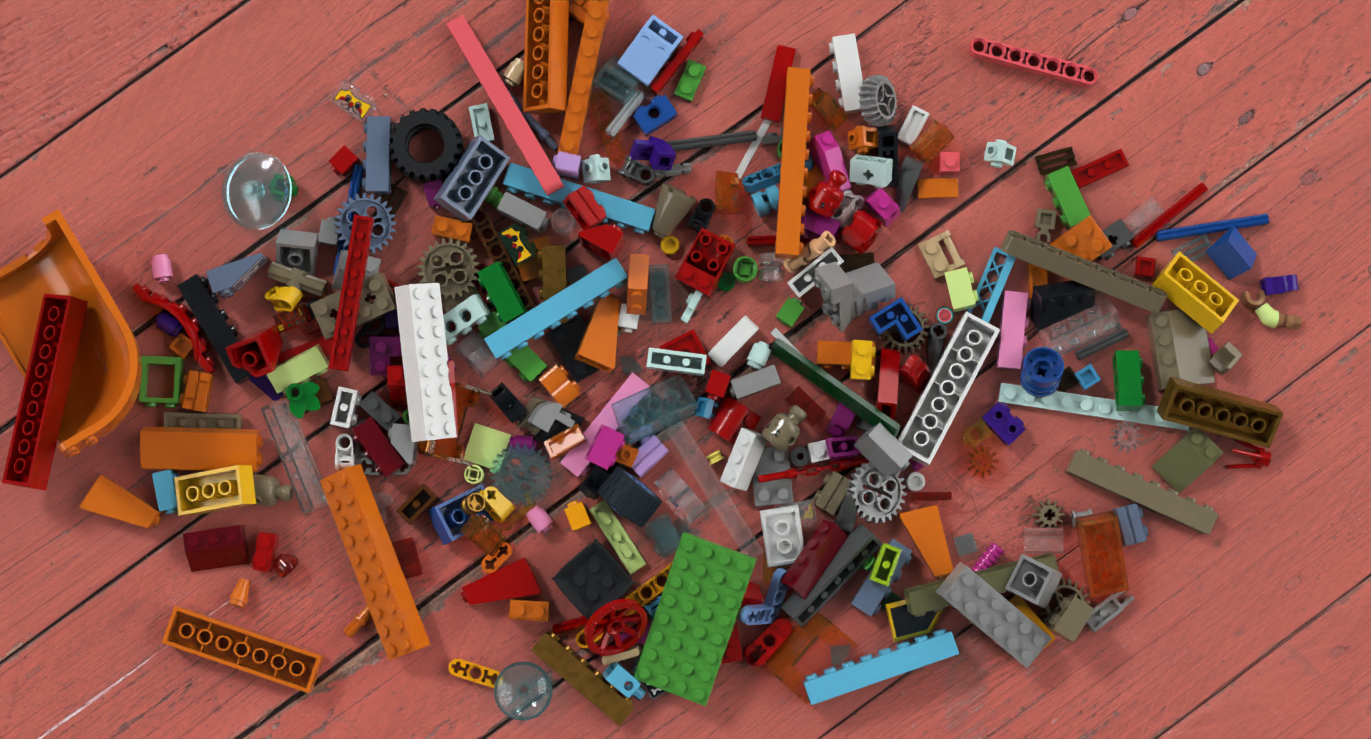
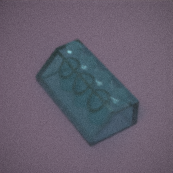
(654, 409)

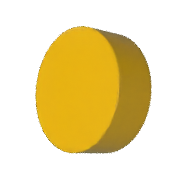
(670, 245)

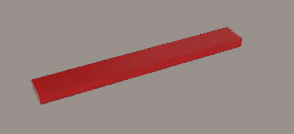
(351, 293)

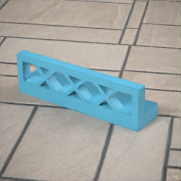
(999, 284)

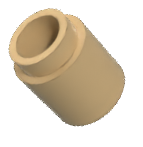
(514, 73)

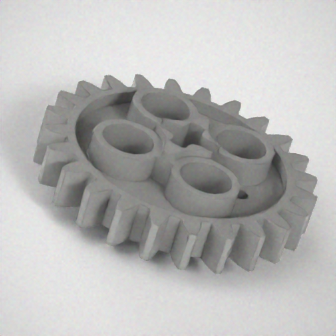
(871, 509)

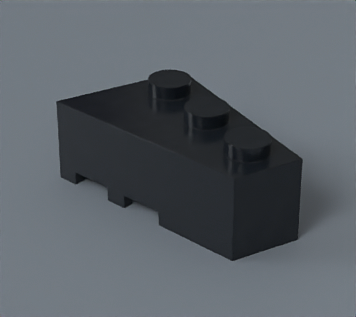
(1059, 301)

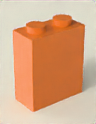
(637, 284)

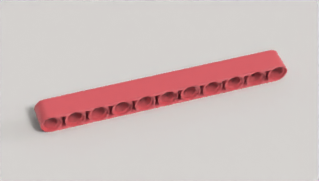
(505, 105)

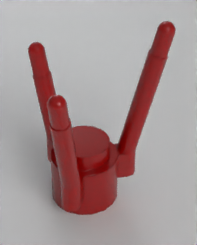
(1259, 457)

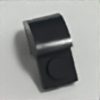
(507, 403)
(594, 481)

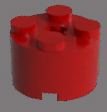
(861, 231)

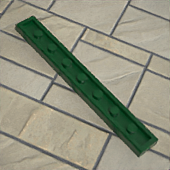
(833, 387)

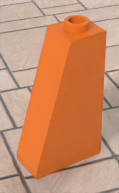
(600, 336)
(117, 502)
(928, 537)

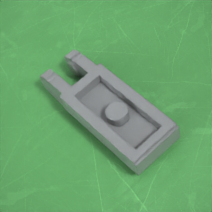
(1107, 610)

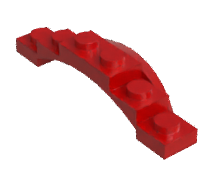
(190, 324)

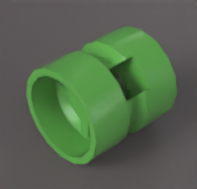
(745, 270)

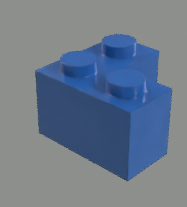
(896, 315)

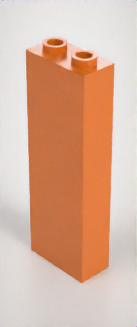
(199, 448)

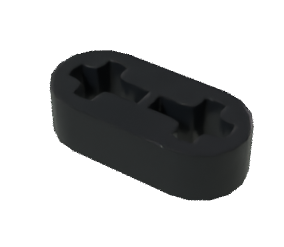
(367, 329)

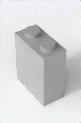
(523, 213)
(754, 383)
(883, 450)

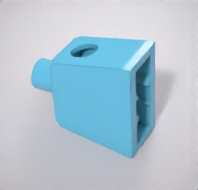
(618, 676)

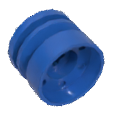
(1041, 372)

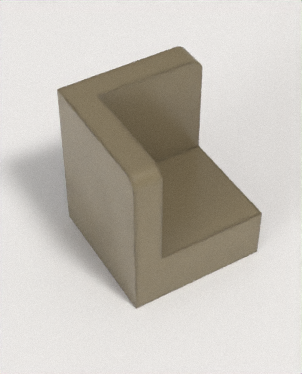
(1225, 358)

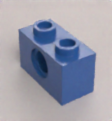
(649, 125)

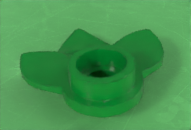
(305, 400)

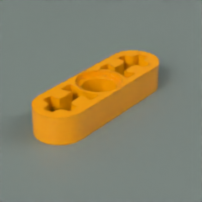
(463, 664)

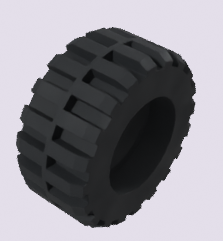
(408, 128)

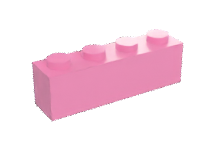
(1012, 328)

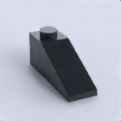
(888, 148)

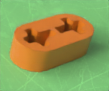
(500, 560)

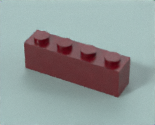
(814, 559)

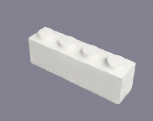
(848, 71)

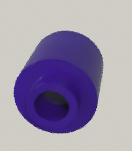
(169, 324)

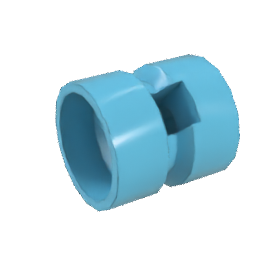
(771, 194)

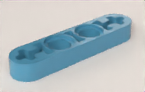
(758, 180)

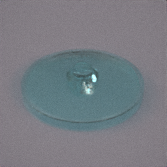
(256, 190)

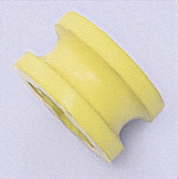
(715, 457)

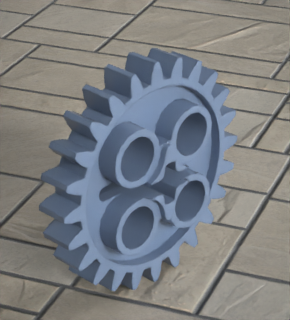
(359, 207)

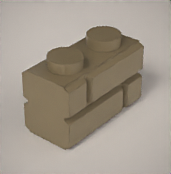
(832, 493)

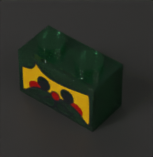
(518, 245)

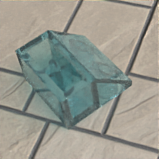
(616, 81)

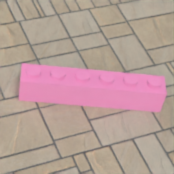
(575, 458)

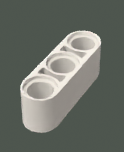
(733, 341)

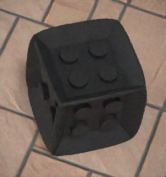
(593, 579)

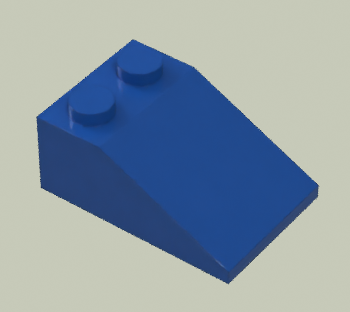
(450, 518)

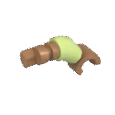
(1267, 315)

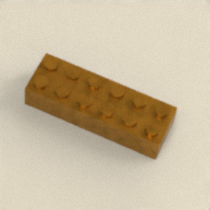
(1219, 412)

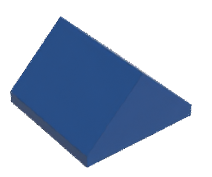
(1232, 254)

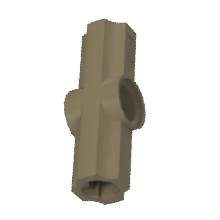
(297, 278)

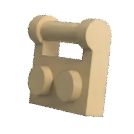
(935, 257)

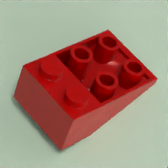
(705, 263)

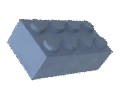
(472, 178)

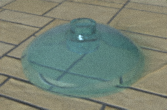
(509, 694)

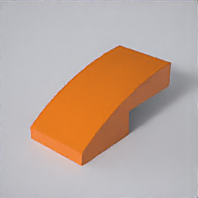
(938, 188)

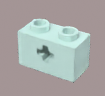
(871, 170)

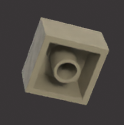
(1070, 618)

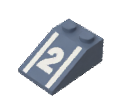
(233, 276)

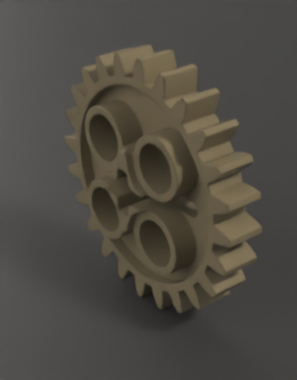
(446, 251)

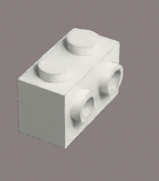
(345, 408)

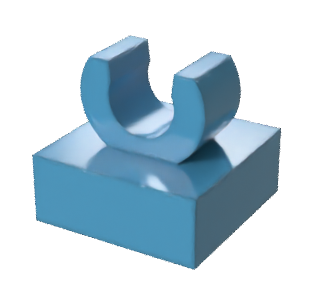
(1087, 377)
(705, 407)

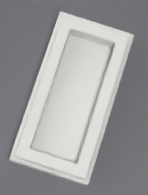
(912, 125)

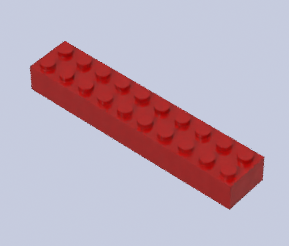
(44, 391)

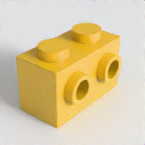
(861, 358)

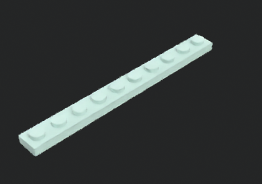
(1084, 406)

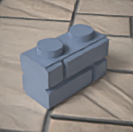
(1130, 524)

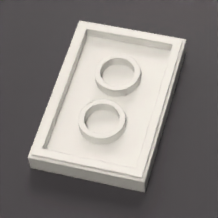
(782, 535)

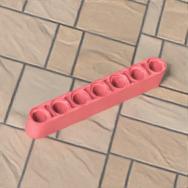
(1042, 61)

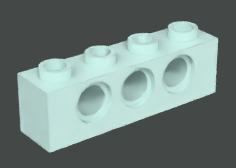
(478, 311)

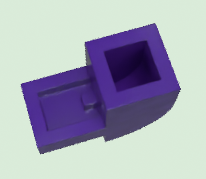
(654, 150)

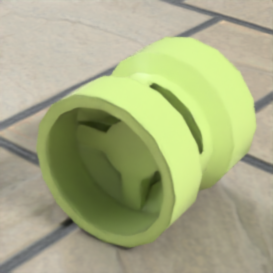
(474, 474)

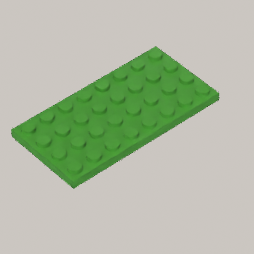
(695, 618)

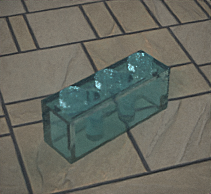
(660, 294)

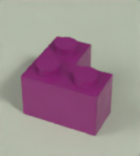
(380, 349)

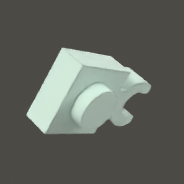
(692, 301)

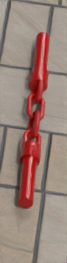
(792, 473)

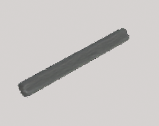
(714, 140)

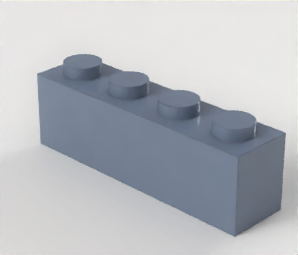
(378, 156)
(871, 593)

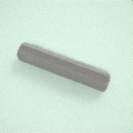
(625, 113)

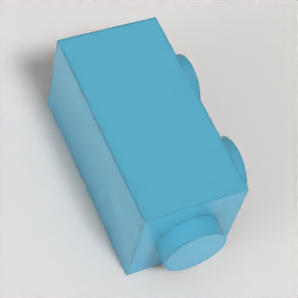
(165, 490)

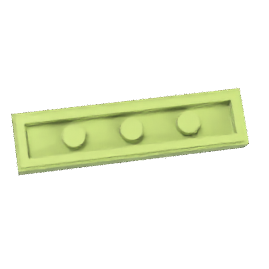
(617, 537)

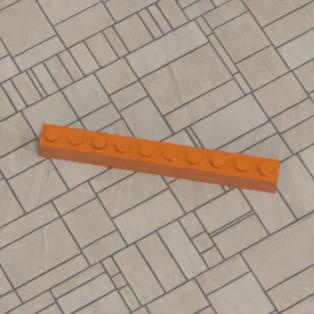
(584, 76)
(793, 163)

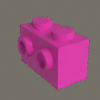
(605, 446)

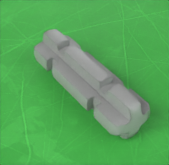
(676, 170)

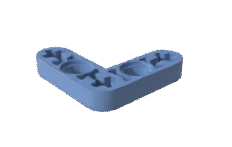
(770, 610)

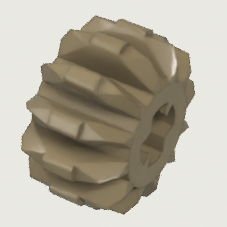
(1044, 509)

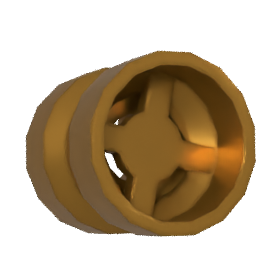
(475, 500)

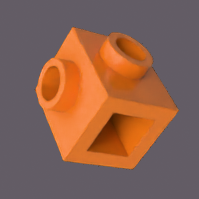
(862, 139)

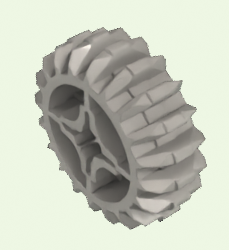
(878, 100)

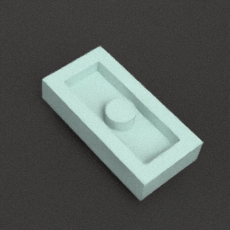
(481, 121)

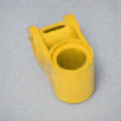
(284, 298)
(496, 504)

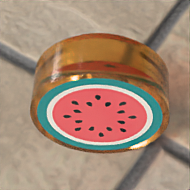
(944, 315)

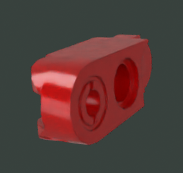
(915, 373)
(779, 630)

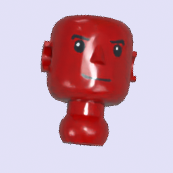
(827, 195)

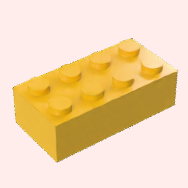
(1195, 292)
(215, 490)

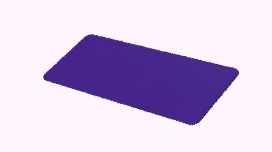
(266, 386)

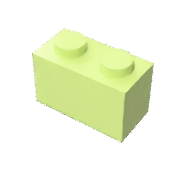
(960, 289)

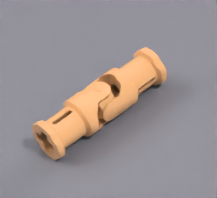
(810, 251)

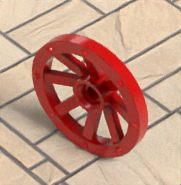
(613, 624)

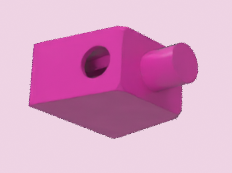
(882, 206)

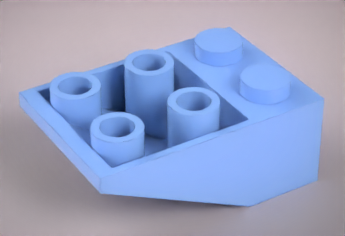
(650, 50)

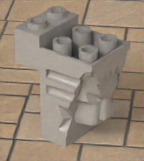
(852, 292)

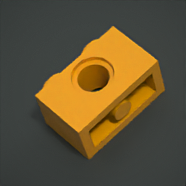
(577, 515)

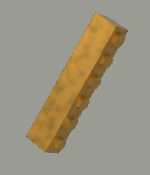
(582, 678)

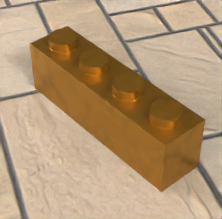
(553, 271)

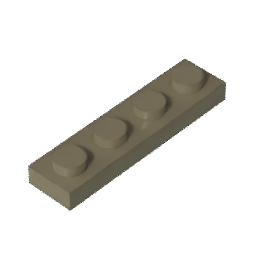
(203, 420)

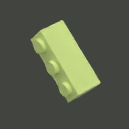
(299, 369)

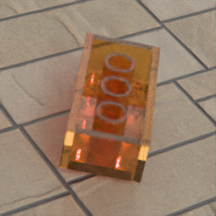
(1102, 553)

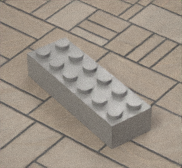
(993, 614)

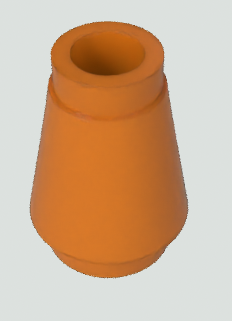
(240, 593)

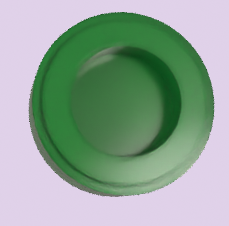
(727, 282)

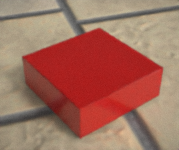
(1144, 267)

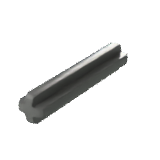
(1101, 344)

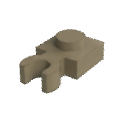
(1045, 221)

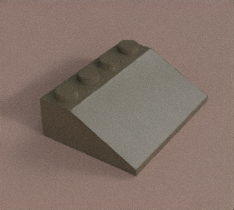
(1178, 348)

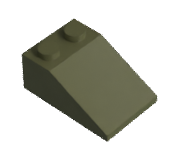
(1187, 459)

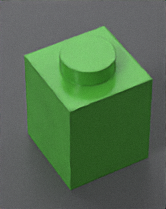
(790, 312)

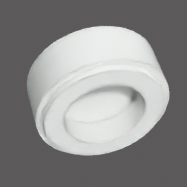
(915, 481)

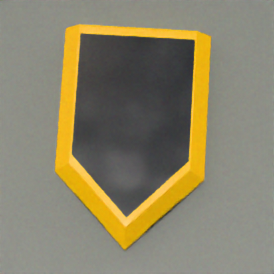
(906, 625)

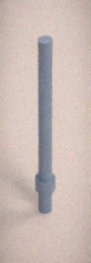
(543, 134)

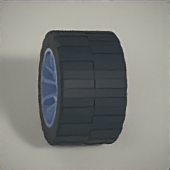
(629, 496)

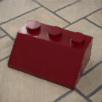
(216, 548)

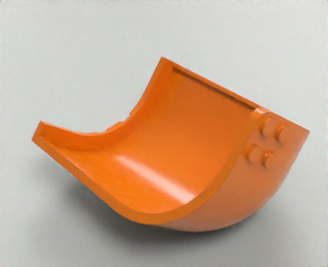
(61, 267)

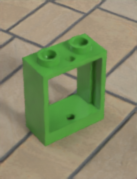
(178, 362)

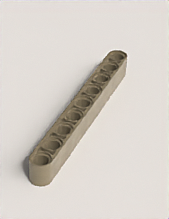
(1083, 271)

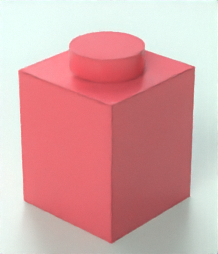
(948, 163)

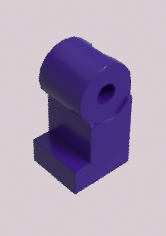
(1279, 284)

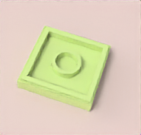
(485, 445)

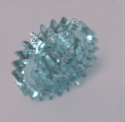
(528, 458)

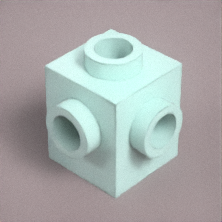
(1000, 153)
(596, 169)

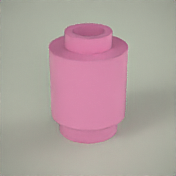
(161, 268)
(540, 519)

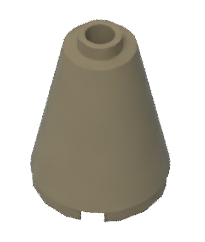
(670, 209)

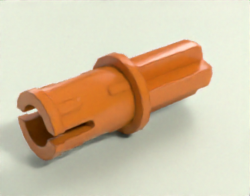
(357, 622)

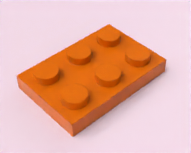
(1084, 240)

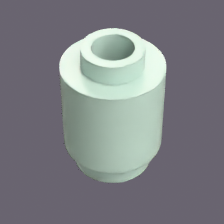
(758, 355)

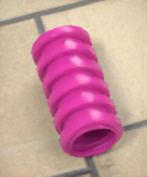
(989, 557)

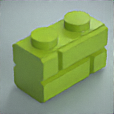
(885, 564)

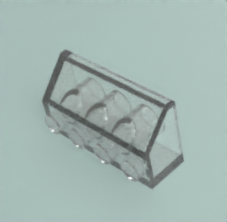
(1082, 327)

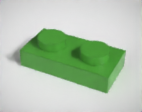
(690, 80)

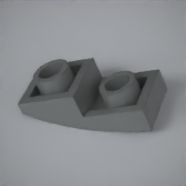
(772, 139)

